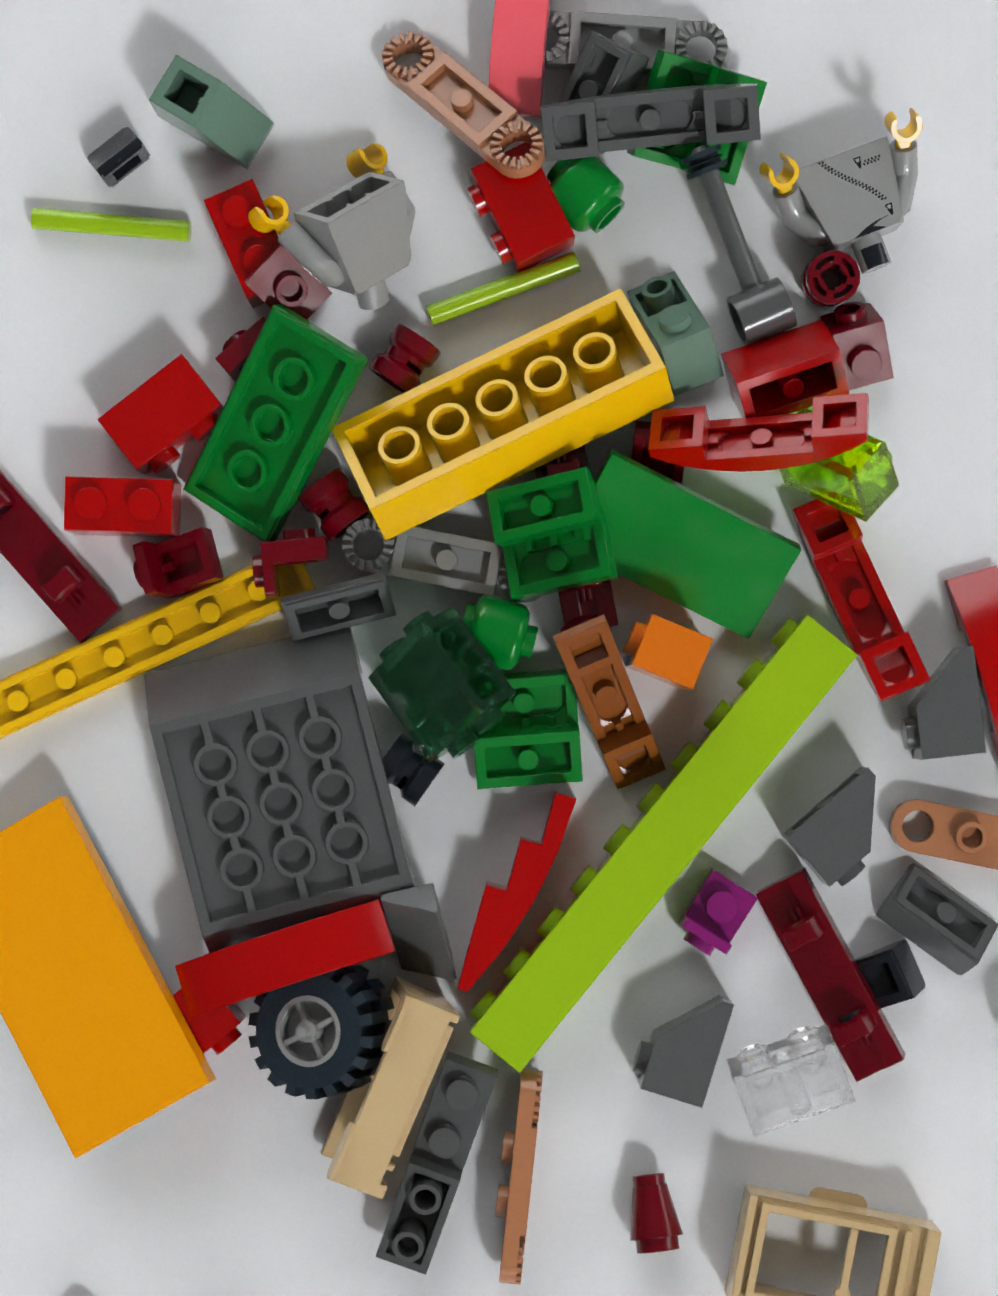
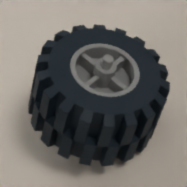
(322, 1032)

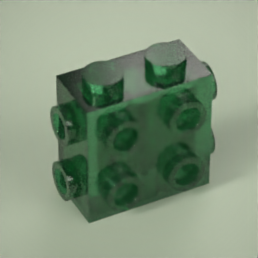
(441, 684)

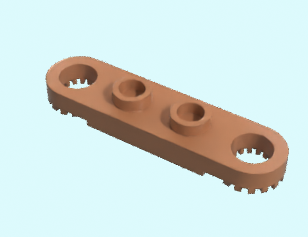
(463, 105)
(954, 833)
(515, 1198)

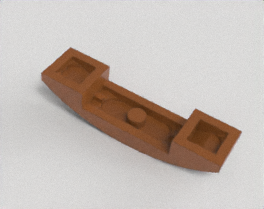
(609, 701)

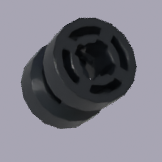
(409, 769)

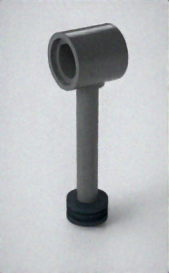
(760, 307)

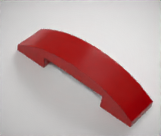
(761, 442)
(859, 600)
(976, 613)
(285, 957)

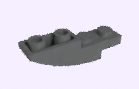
(436, 1162)

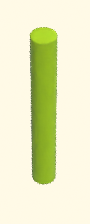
(111, 224)
(503, 288)

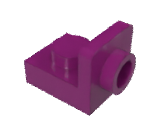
(716, 913)

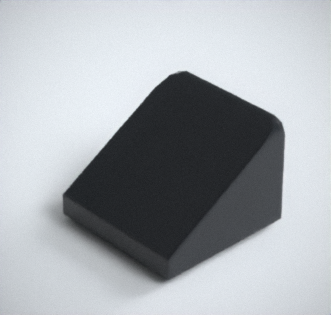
(118, 156)
(892, 973)

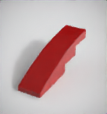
(505, 907)

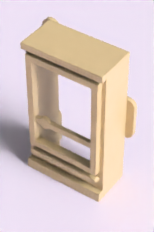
(379, 1116)
(907, 1255)

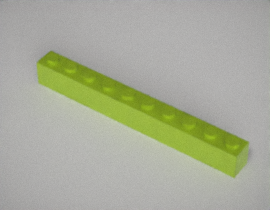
(661, 841)

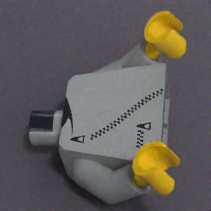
(852, 194)
(351, 234)

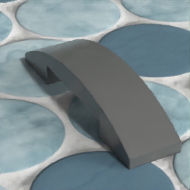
(650, 120)

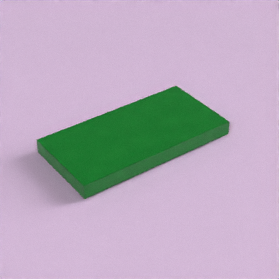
(275, 423)
(691, 545)

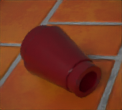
(653, 1215)

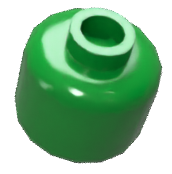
(587, 192)
(502, 629)

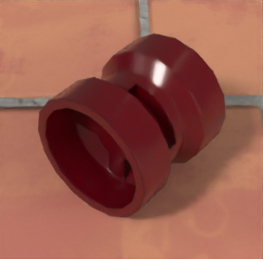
(821, 280)
(404, 359)
(334, 504)

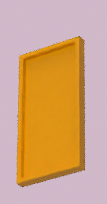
(85, 986)

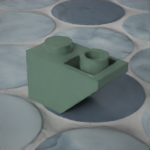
(210, 112)
(677, 332)

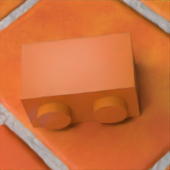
(666, 651)

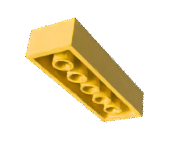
(504, 413)

